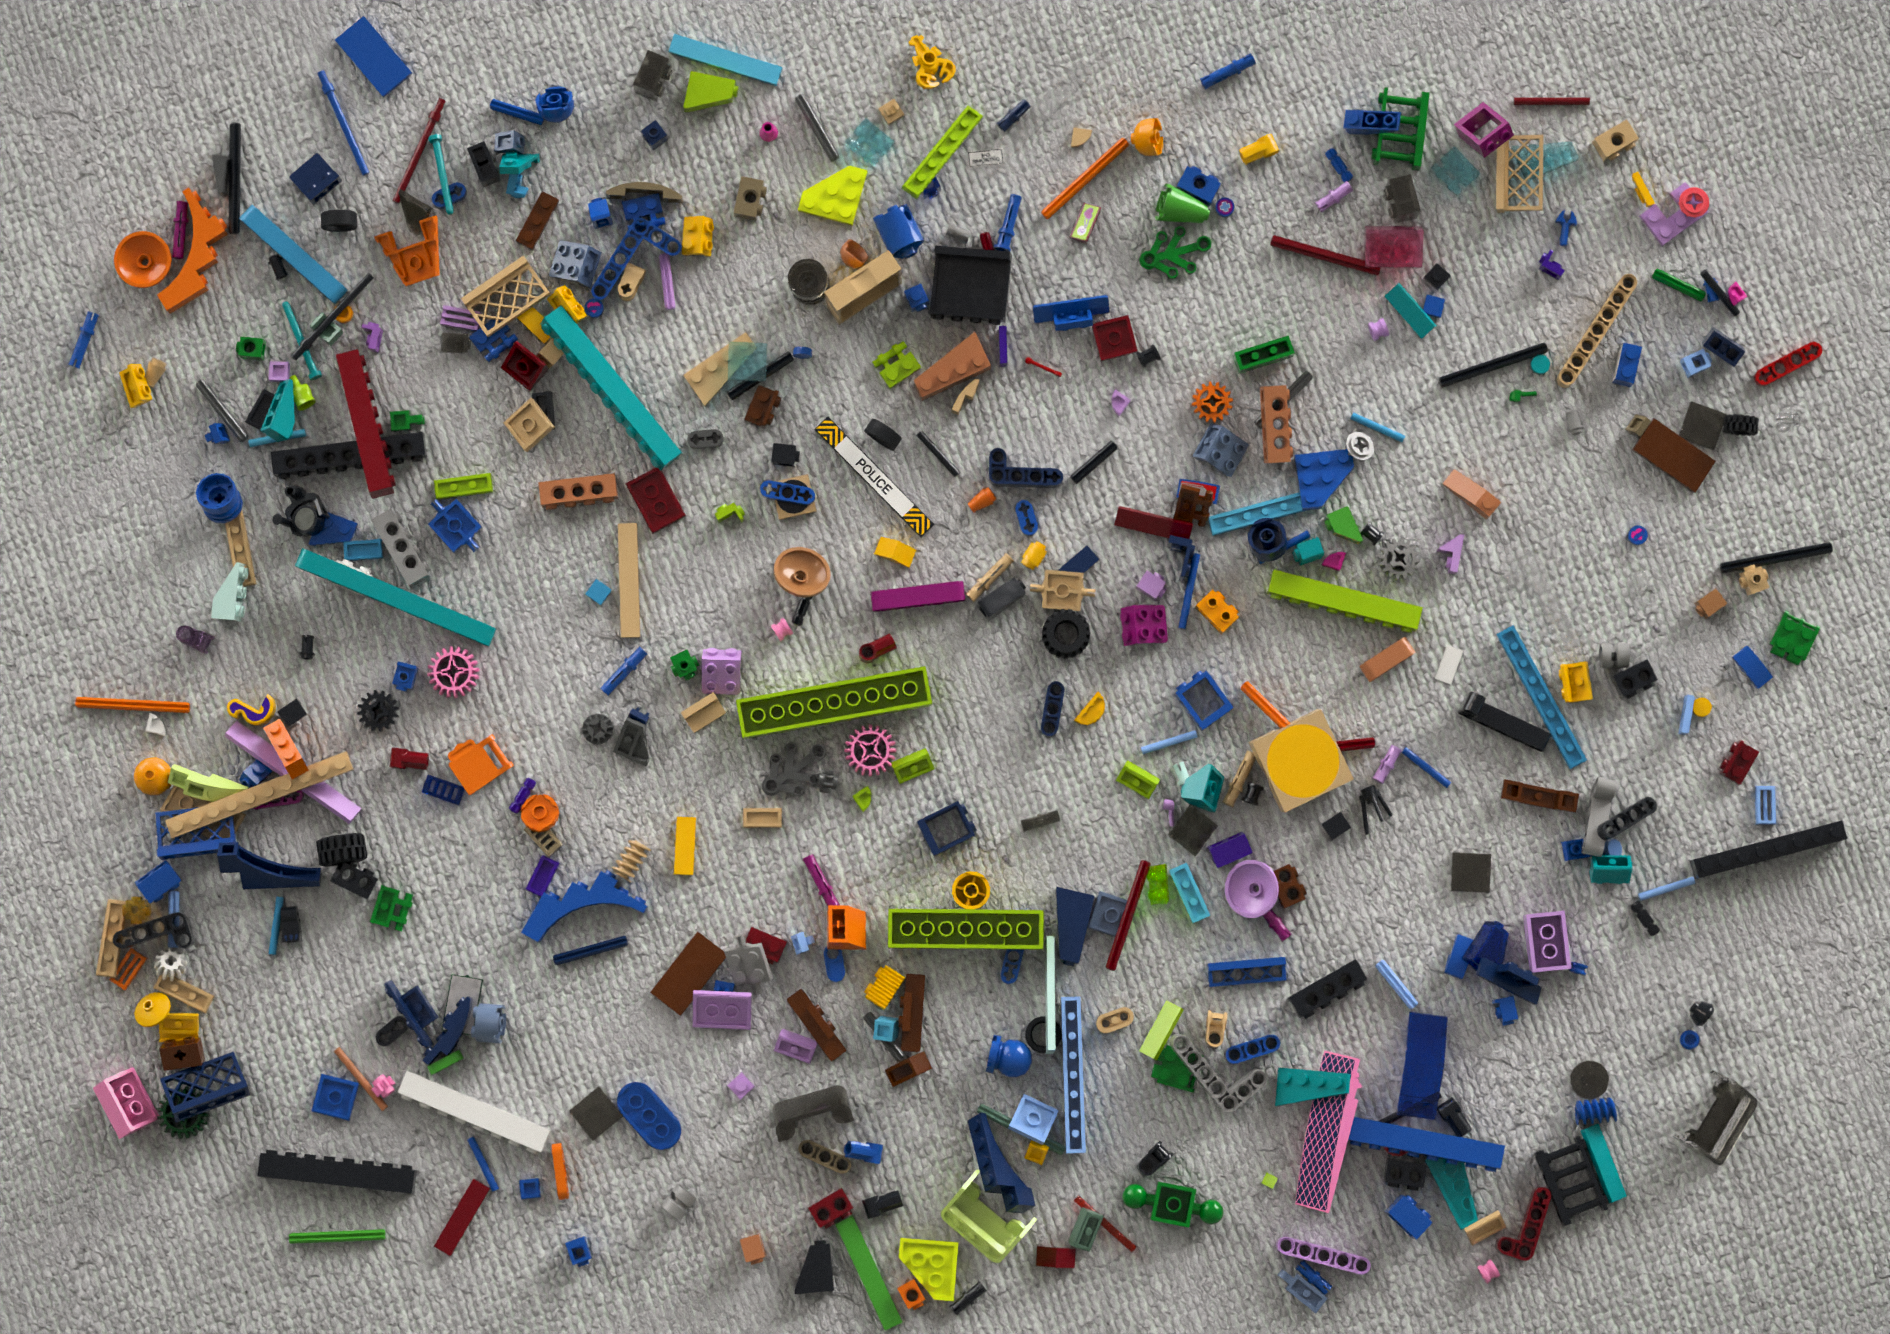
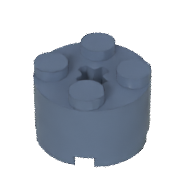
(489, 1023)

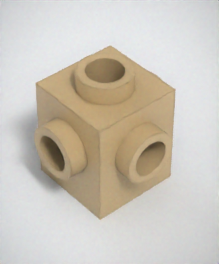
(1760, 579)

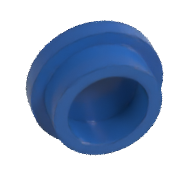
(1689, 1039)

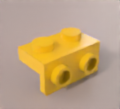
(697, 236)
(564, 297)
(135, 385)
(1575, 682)

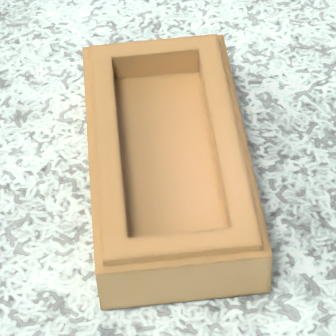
(762, 817)
(1485, 1227)

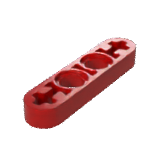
(1788, 364)

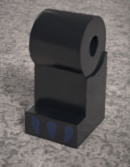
(291, 925)

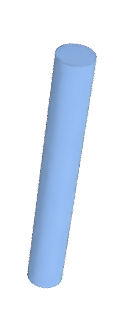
(1169, 742)
(1666, 888)

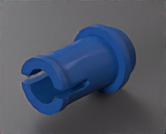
(1711, 296)

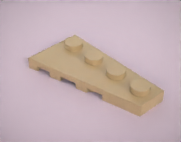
(712, 373)

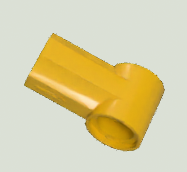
(1264, 147)

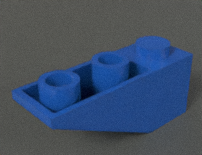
(1371, 122)

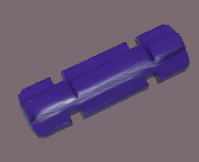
(522, 795)

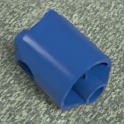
(899, 231)

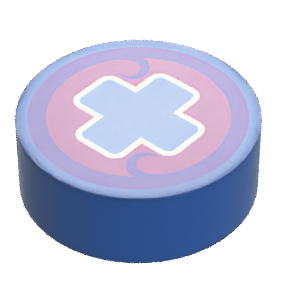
(1224, 207)

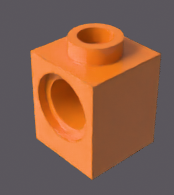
(911, 1285)

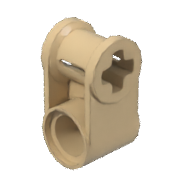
(631, 279)
(1215, 1027)

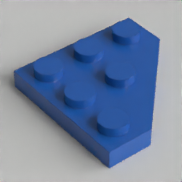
(1321, 476)

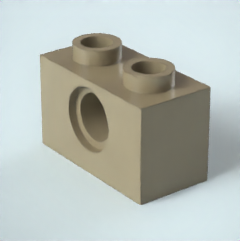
(747, 187)

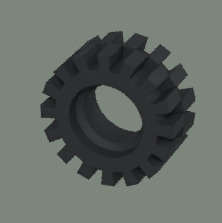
(1740, 425)

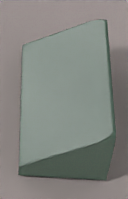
(1085, 1229)

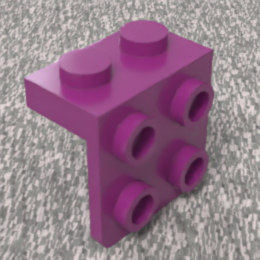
(1143, 624)

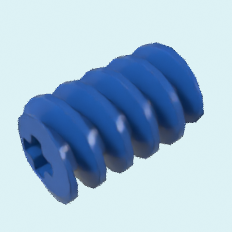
(1595, 1110)

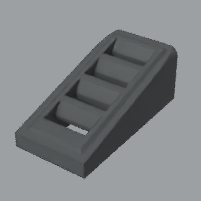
(221, 170)

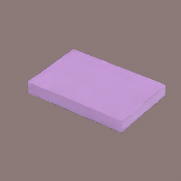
(722, 1009)

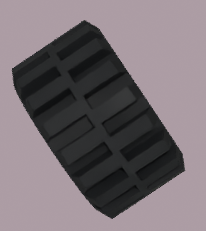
(1074, 619)
(341, 848)

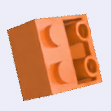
(846, 928)

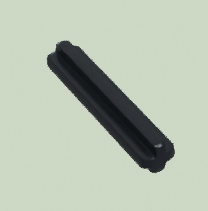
(1093, 462)

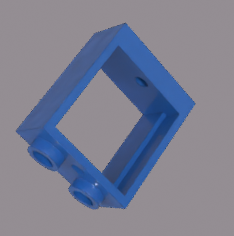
(1182, 688)

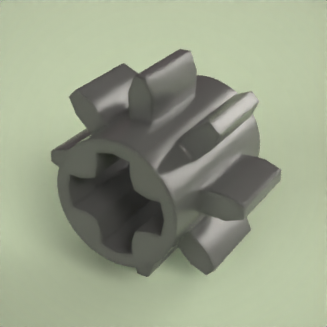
(826, 781)

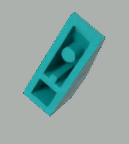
(281, 415)

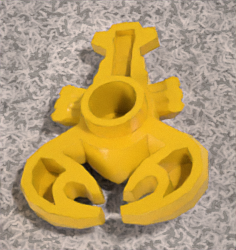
(929, 64)

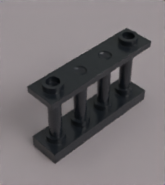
(1558, 1195)

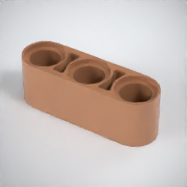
(1387, 659)

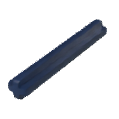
(590, 950)

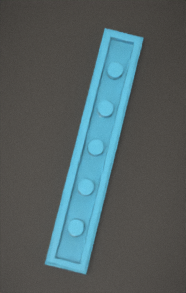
(725, 59)
(1248, 515)

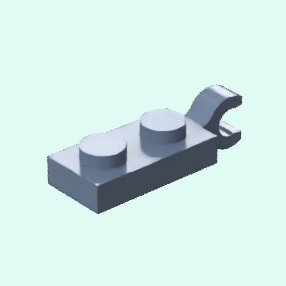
(1303, 1291)

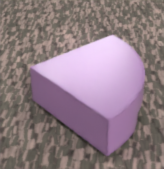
(1119, 402)

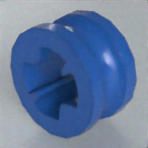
(1578, 968)

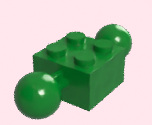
(1172, 1204)

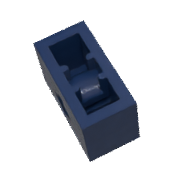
(1723, 347)

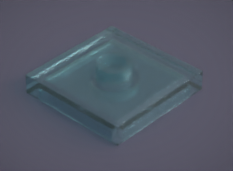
(747, 361)

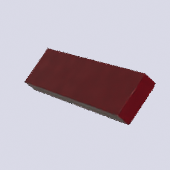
(1152, 523)
(462, 1217)

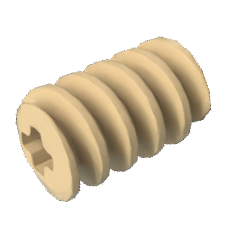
(630, 859)

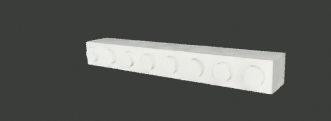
(474, 1111)

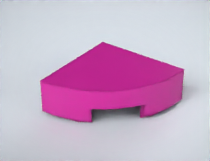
(1736, 293)
(1334, 561)

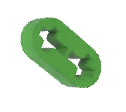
(445, 1062)

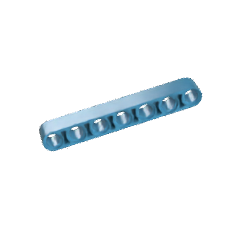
(293, 254)

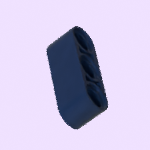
(1052, 700)

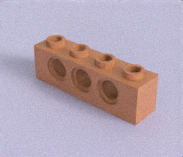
(1269, 433)
(548, 489)

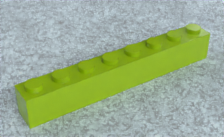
(1344, 600)

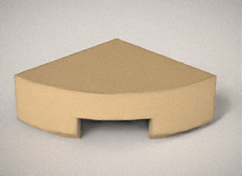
(1080, 136)

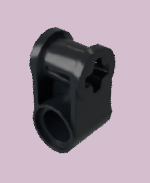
(1154, 1158)

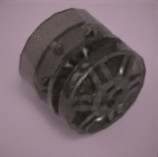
(804, 272)

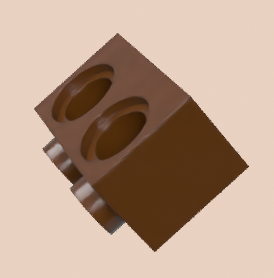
(1291, 884)

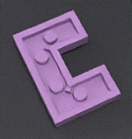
(1665, 228)

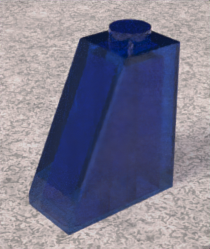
(1488, 943)

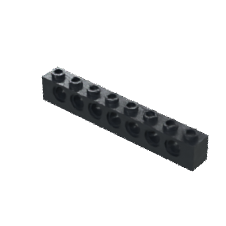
(281, 458)

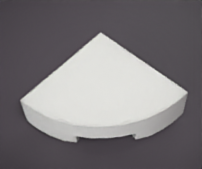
(155, 725)

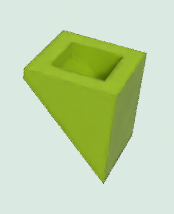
(1269, 1180)

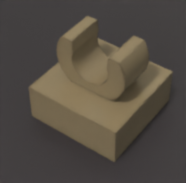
(1638, 425)

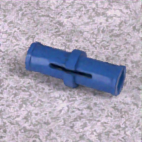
(1313, 1277)

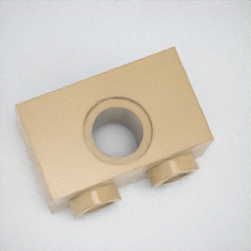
(1623, 132)

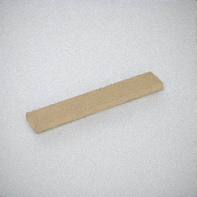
(629, 580)

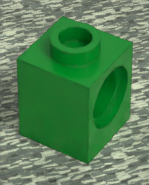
(257, 354)

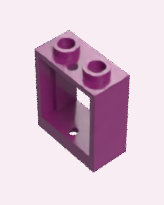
(1476, 119)

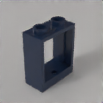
(962, 811)

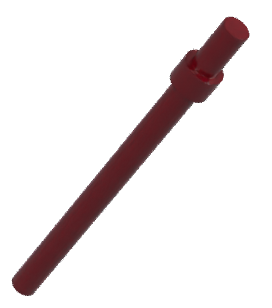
(434, 117)

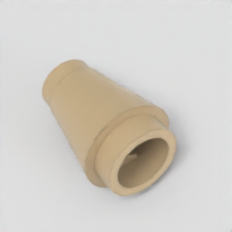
(154, 371)

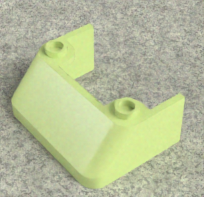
(981, 1225)

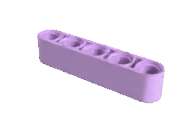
(1331, 1261)

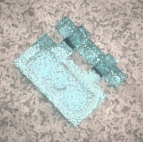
(874, 138)
(1459, 167)

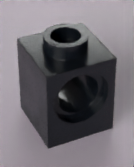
(785, 455)

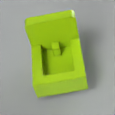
(725, 511)

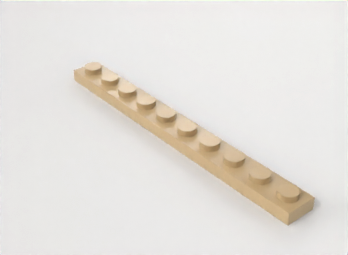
(258, 795)

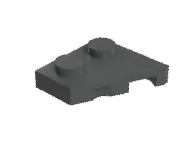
(633, 742)

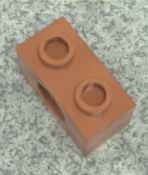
(753, 1249)

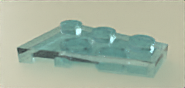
(1554, 157)

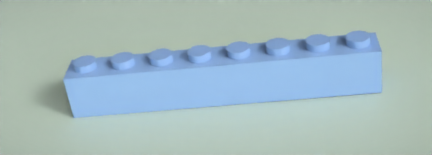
(1073, 1075)

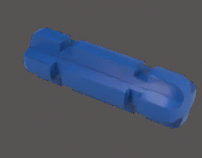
(1339, 165)

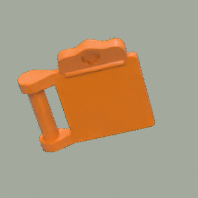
(474, 766)

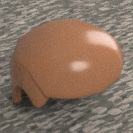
(853, 254)

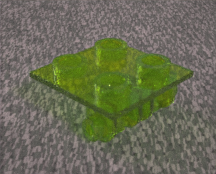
(1158, 884)

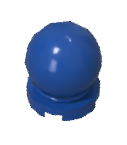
(1009, 1057)

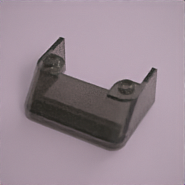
(1723, 1121)

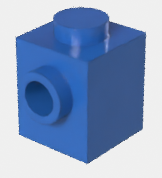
(916, 298)

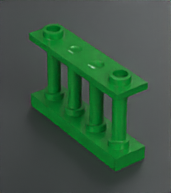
(1416, 139)

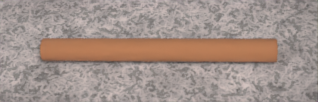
(360, 1078)

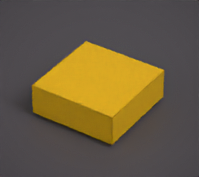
(1036, 1152)

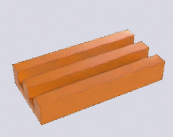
(137, 955)

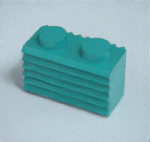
(1308, 551)
(1610, 869)

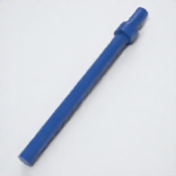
(328, 90)

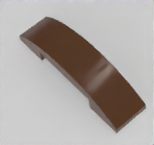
(1539, 796)

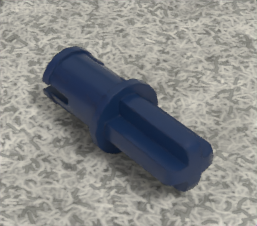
(1013, 115)

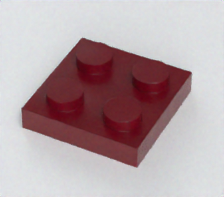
(1114, 338)

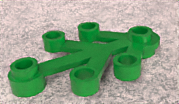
(1172, 253)

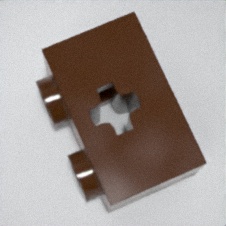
(173, 1059)

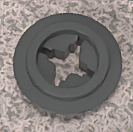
(600, 737)

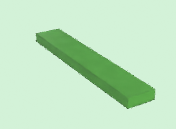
(868, 1273)

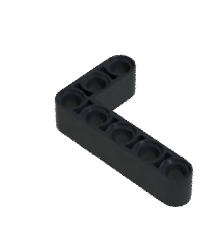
(1502, 722)

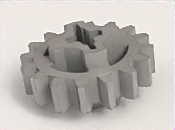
(1404, 565)

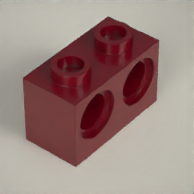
(829, 1204)

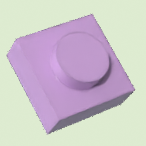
(279, 371)
(741, 1085)

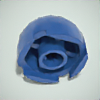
(555, 104)

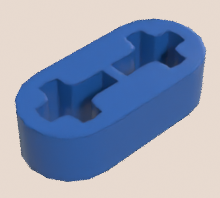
(455, 198)
(1022, 520)

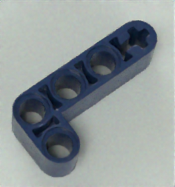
(1025, 472)

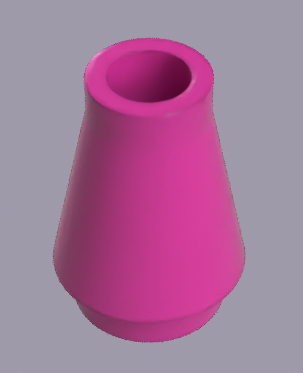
(768, 135)

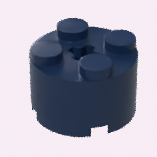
(1267, 529)

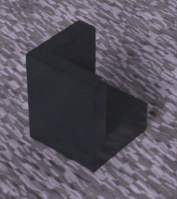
(292, 713)
(1336, 826)

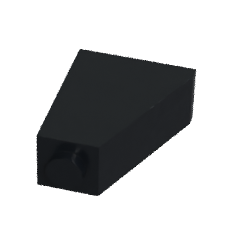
(1001, 598)
(817, 1270)

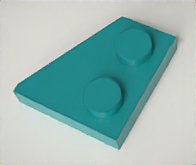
(516, 163)

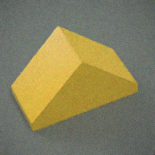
(895, 551)

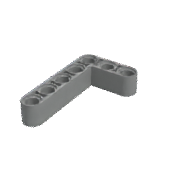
(1212, 1078)

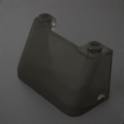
(808, 1105)

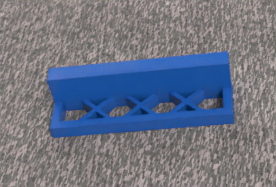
(1247, 964)

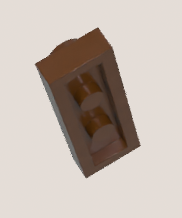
(537, 220)

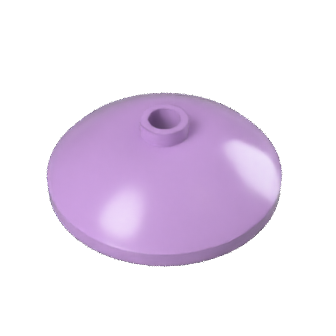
(1241, 888)

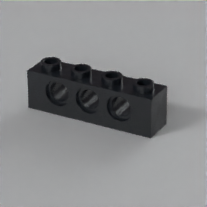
(1351, 970)

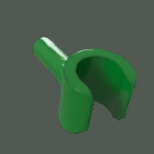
(1516, 395)

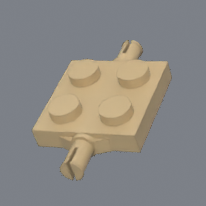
(1062, 590)

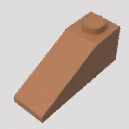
(1472, 494)

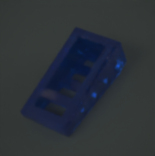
(428, 782)

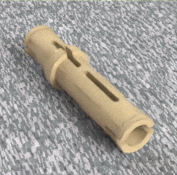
(973, 593)
(1235, 787)

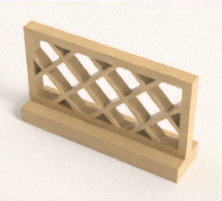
(1503, 177)
(499, 282)

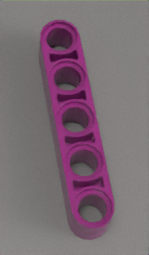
(917, 596)

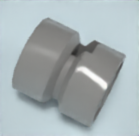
(1621, 655)
(678, 1202)

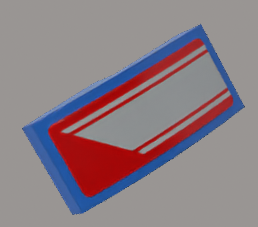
(1203, 486)

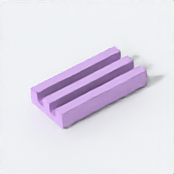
(457, 325)

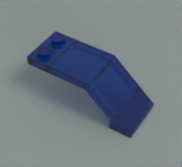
(1422, 1065)

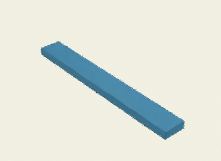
(1541, 697)

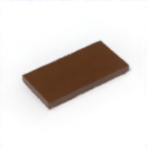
(1673, 455)
(689, 973)

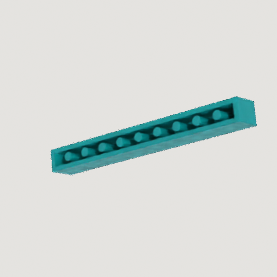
(610, 388)

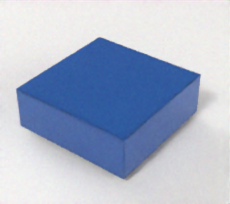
(1433, 306)
(530, 1188)

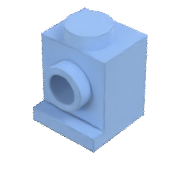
(1704, 363)

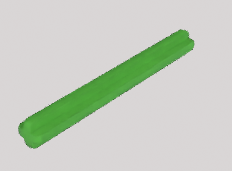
(337, 1236)

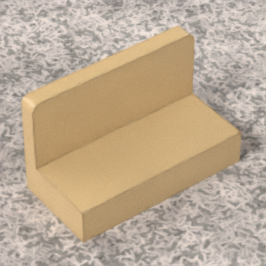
(703, 712)

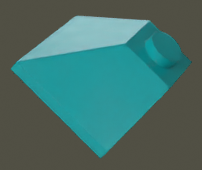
(1203, 788)

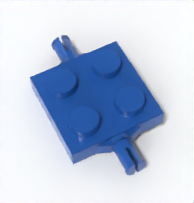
(455, 525)

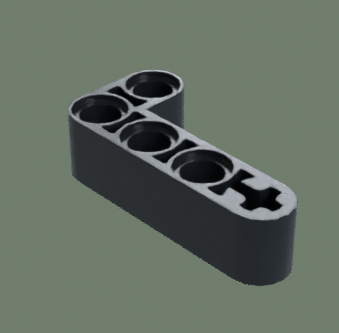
(152, 934)

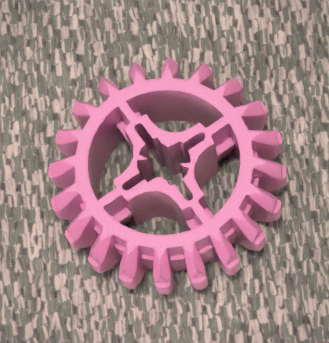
(444, 672)
(860, 764)

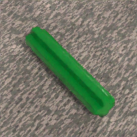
(1679, 285)

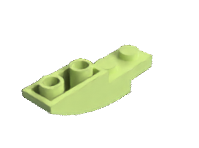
(201, 786)

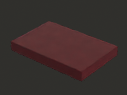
(655, 500)

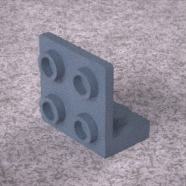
(575, 263)
(1221, 449)

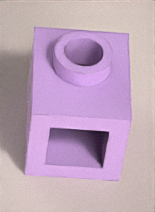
(1152, 585)

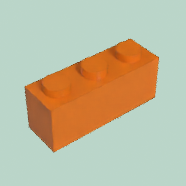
(286, 749)

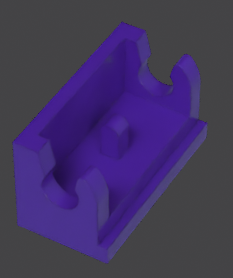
(1229, 849)

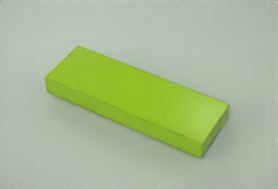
(463, 486)
(1161, 1030)

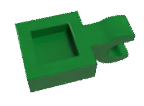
(402, 420)

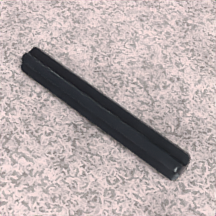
(771, 368)

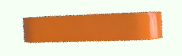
(560, 1171)

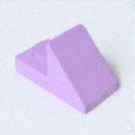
(1454, 548)

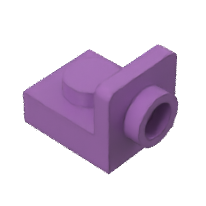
(373, 339)

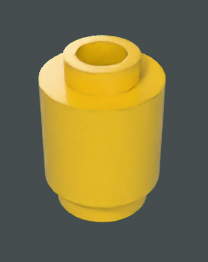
(1033, 555)

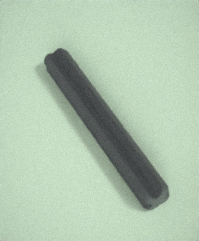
(817, 127)
(1294, 389)
(222, 411)

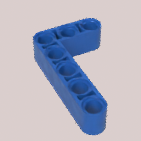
(628, 252)

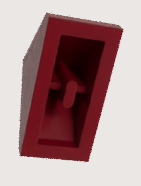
(1055, 1257)

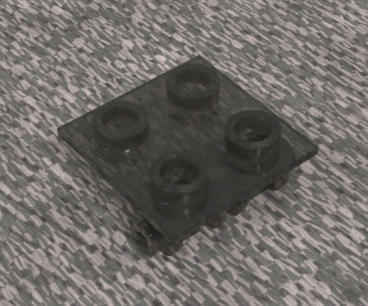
(1192, 830)

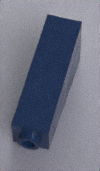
(1072, 921)

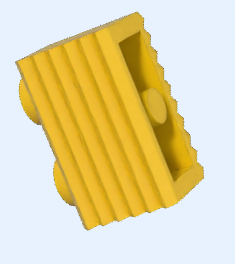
(884, 987)

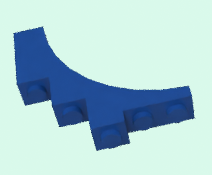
(603, 891)

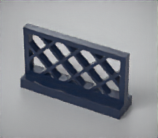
(213, 1098)

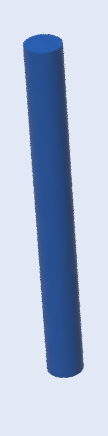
(1189, 591)

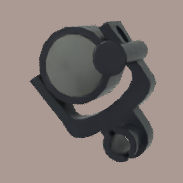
(302, 517)

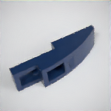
(456, 1025)

